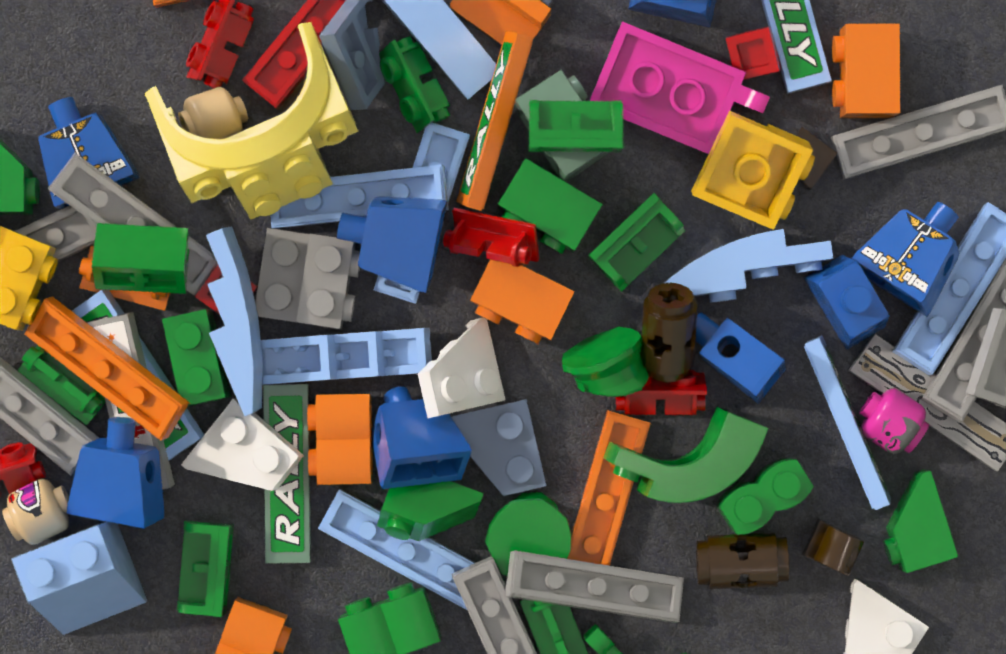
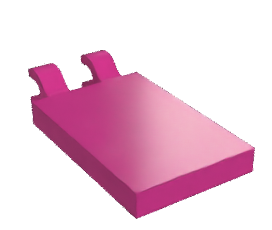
(672, 87)

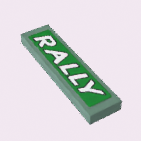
(290, 505)

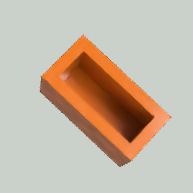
(867, 70)
(522, 298)

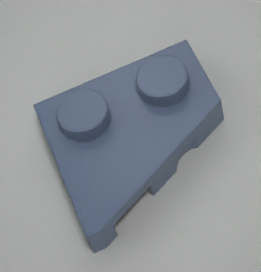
(354, 53)
(504, 446)

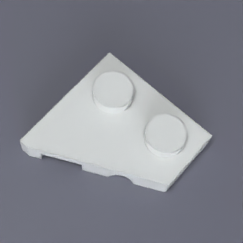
(463, 373)
(244, 451)
(879, 625)

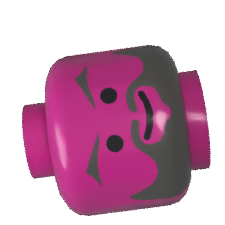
(893, 421)

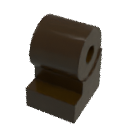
(833, 547)

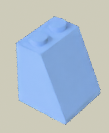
(81, 578)

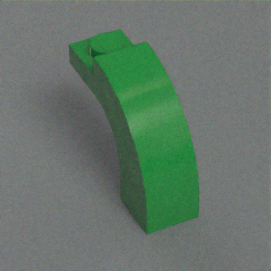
(708, 469)

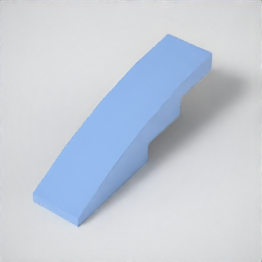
(446, 42)
(239, 340)
(345, 355)

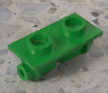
(419, 103)
(61, 384)
(553, 628)

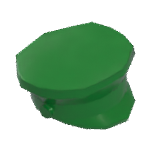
(608, 363)
(528, 525)

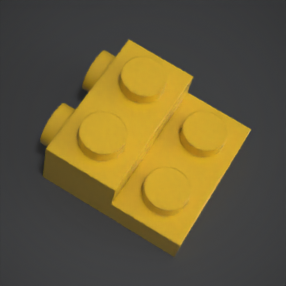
(754, 170)
(23, 269)

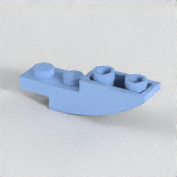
(723, 269)

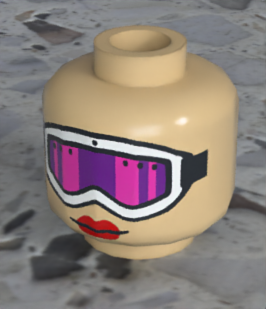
(37, 511)

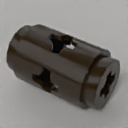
(669, 332)
(762, 558)

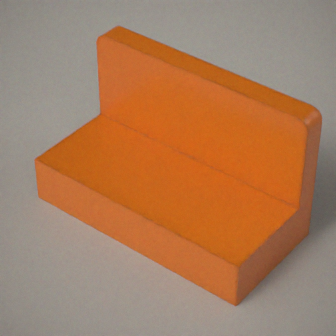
(499, 16)

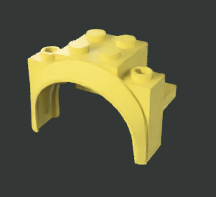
(273, 159)

